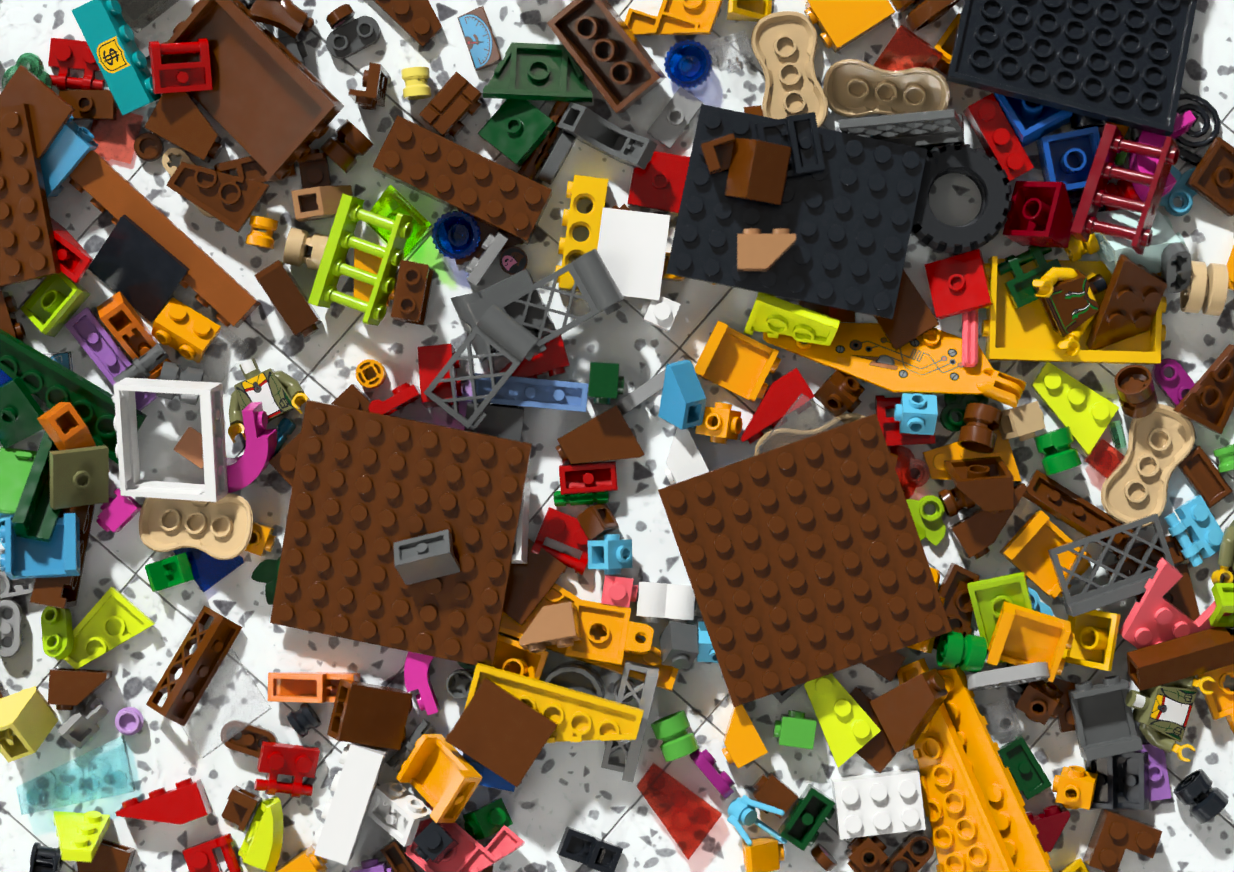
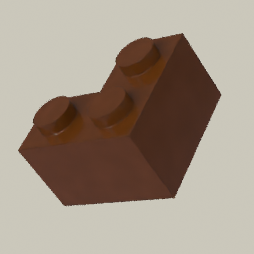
(1115, 834)

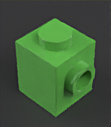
(795, 730)

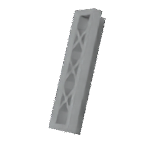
(645, 702)

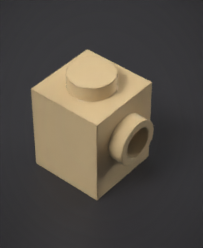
(1022, 421)

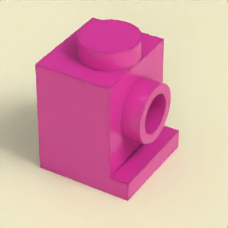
(117, 512)

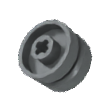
(578, 677)

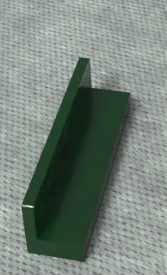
(33, 515)

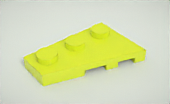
(785, 318)
(1074, 405)
(840, 717)

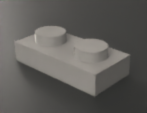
(492, 247)

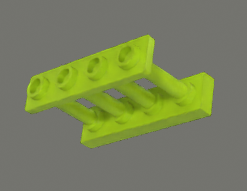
(334, 264)

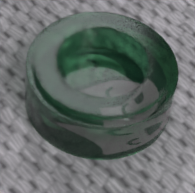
(1117, 434)

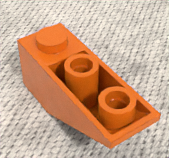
(66, 427)

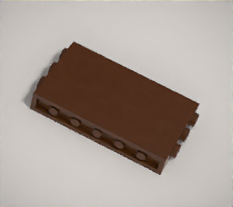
(257, 86)

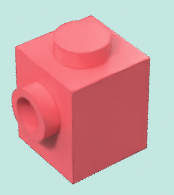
(619, 591)

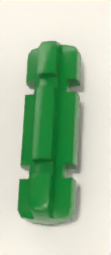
(580, 498)

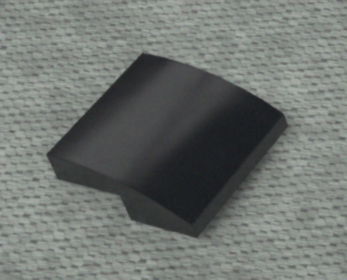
(799, 133)
(1121, 781)

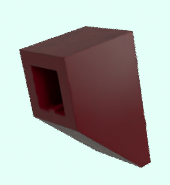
(1049, 825)

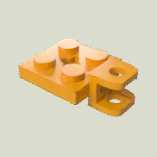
(619, 636)
(1222, 700)

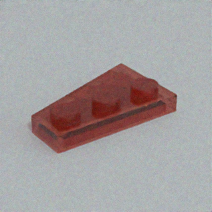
(679, 808)

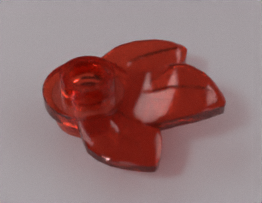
(905, 463)

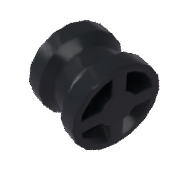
(303, 719)

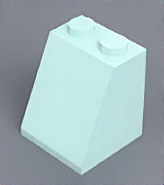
(1113, 246)

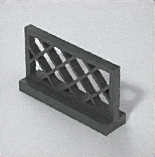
(910, 129)
(1114, 590)

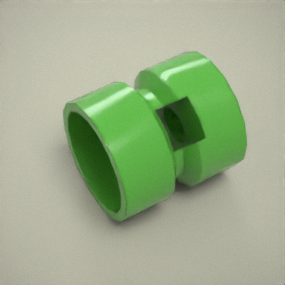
(675, 737)

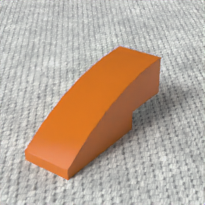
(306, 686)

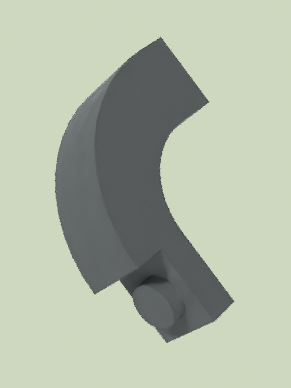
(606, 136)

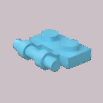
(1201, 527)

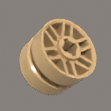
(1206, 289)

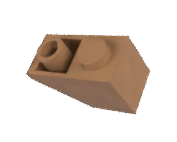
(318, 202)
(760, 250)
(552, 626)

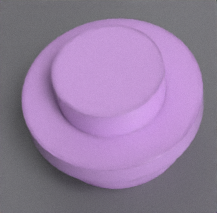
(129, 721)

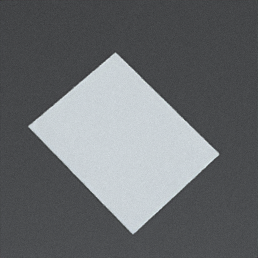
(634, 250)

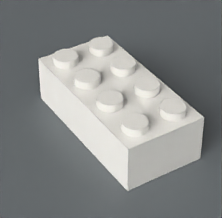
(350, 803)

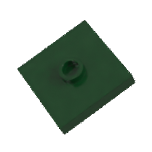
(517, 129)
(17, 413)

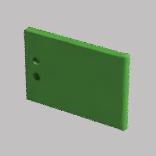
(13, 476)

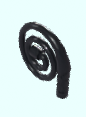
(1185, 154)

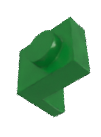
(169, 572)
(487, 820)

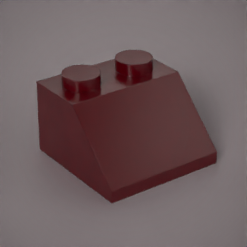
(1039, 215)

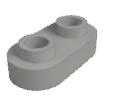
(10, 628)

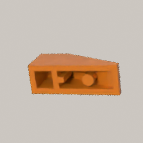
(128, 329)

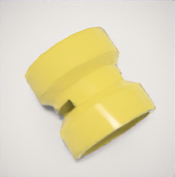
(416, 83)

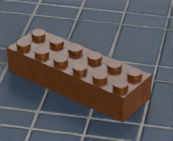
(462, 179)

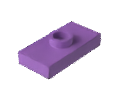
(1158, 775)

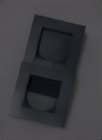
(589, 850)

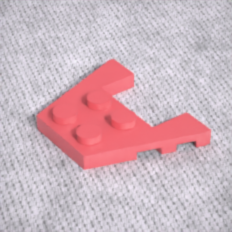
(1156, 618)
(469, 853)

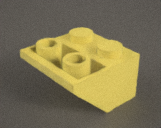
(24, 723)

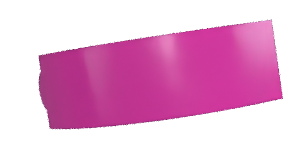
(1149, 164)
(258, 452)
(417, 677)

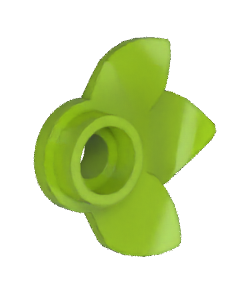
(928, 525)

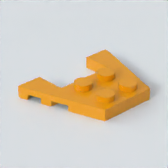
(676, 18)

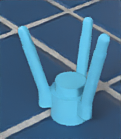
(743, 812)

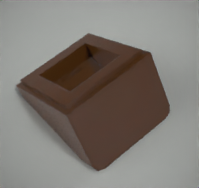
(597, 521)

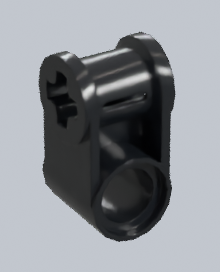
(39, 863)

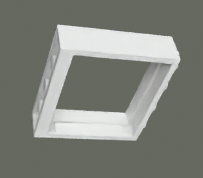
(212, 439)

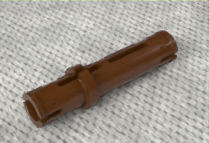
(532, 164)

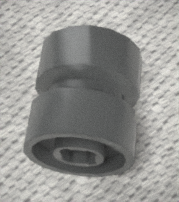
(174, 371)

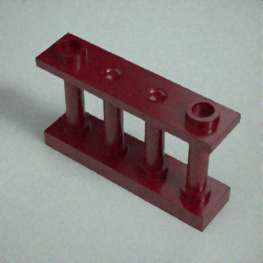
(1104, 170)

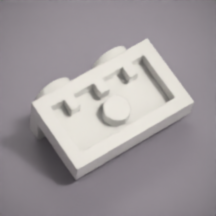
(397, 811)

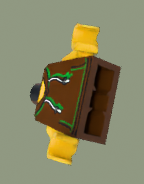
(1069, 303)

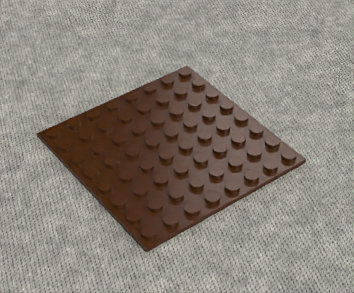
(384, 481)
(804, 560)

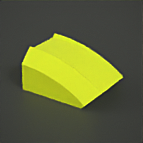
(264, 836)

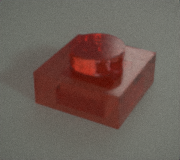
(1104, 458)

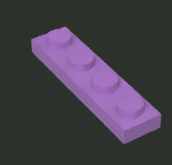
(104, 350)

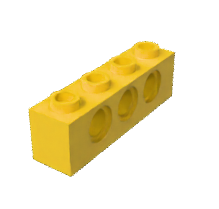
(581, 188)

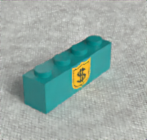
(116, 53)

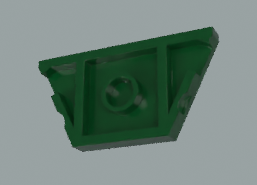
(538, 73)

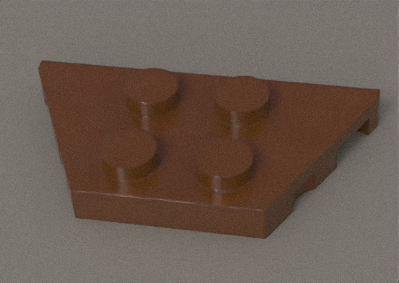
(1127, 304)

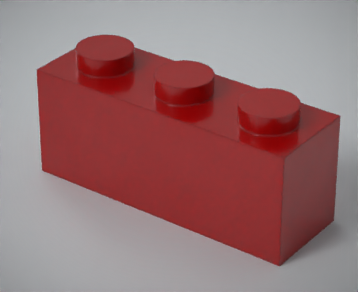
(998, 137)

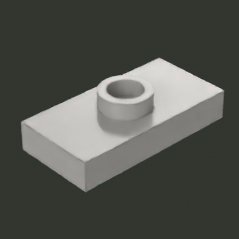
(675, 117)

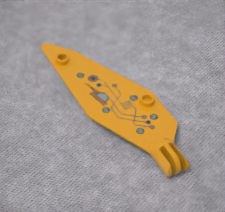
(922, 366)

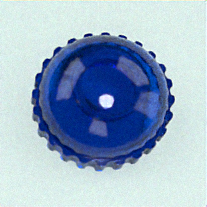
(688, 64)
(456, 235)

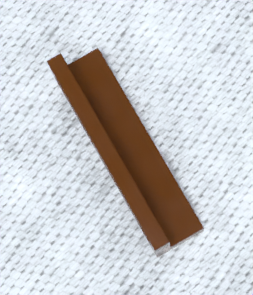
(196, 668)

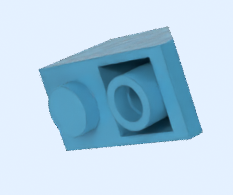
(682, 396)

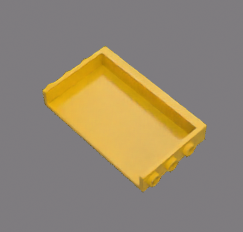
(1028, 335)

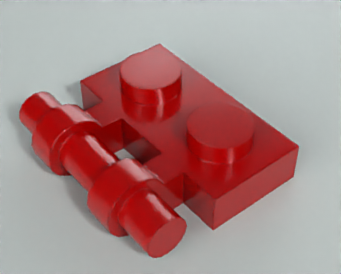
(73, 55)
(286, 760)

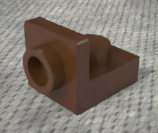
(314, 169)

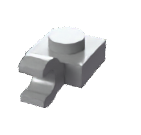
(83, 726)

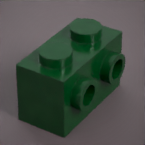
(605, 382)
(806, 818)

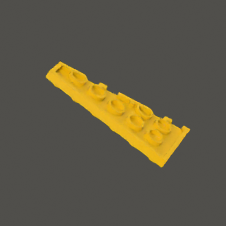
(577, 713)

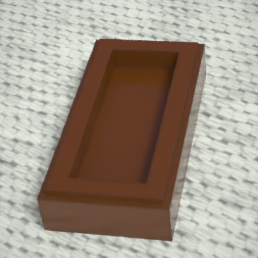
(1204, 477)

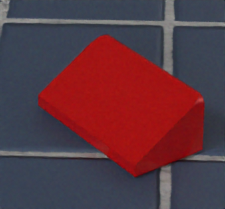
(588, 477)

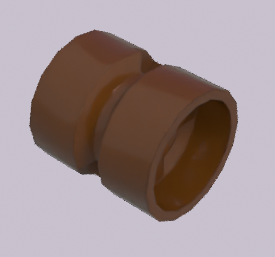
(346, 146)
(1136, 391)
(979, 429)

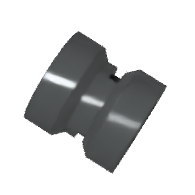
(456, 686)

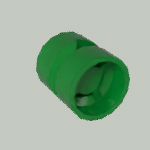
(1065, 457)
(963, 652)

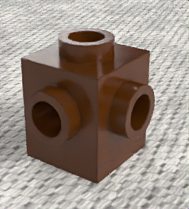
(840, 393)
(1041, 701)
(859, 847)

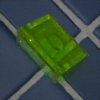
(389, 205)

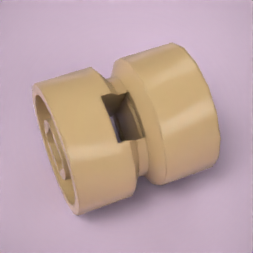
(297, 248)

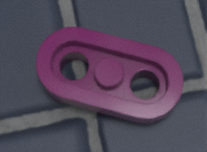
(1172, 386)
(705, 763)

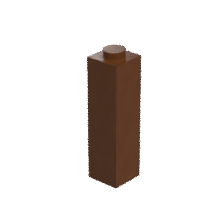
(1181, 658)

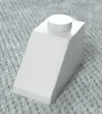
(684, 458)

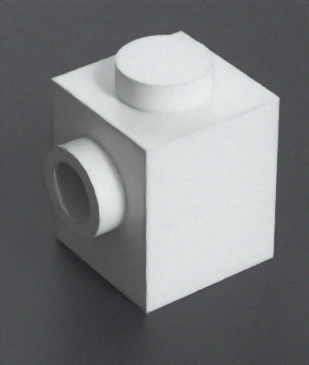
(660, 312)

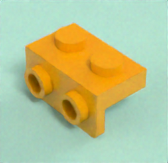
(184, 330)

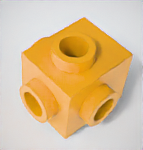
(720, 423)
(1075, 787)

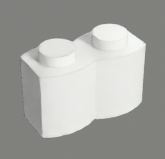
(665, 601)

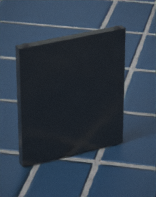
(138, 268)

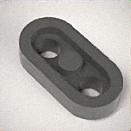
(353, 38)

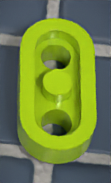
(57, 629)

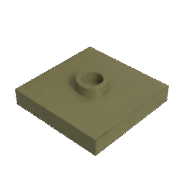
(79, 477)

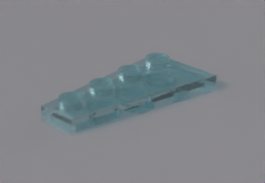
(86, 778)

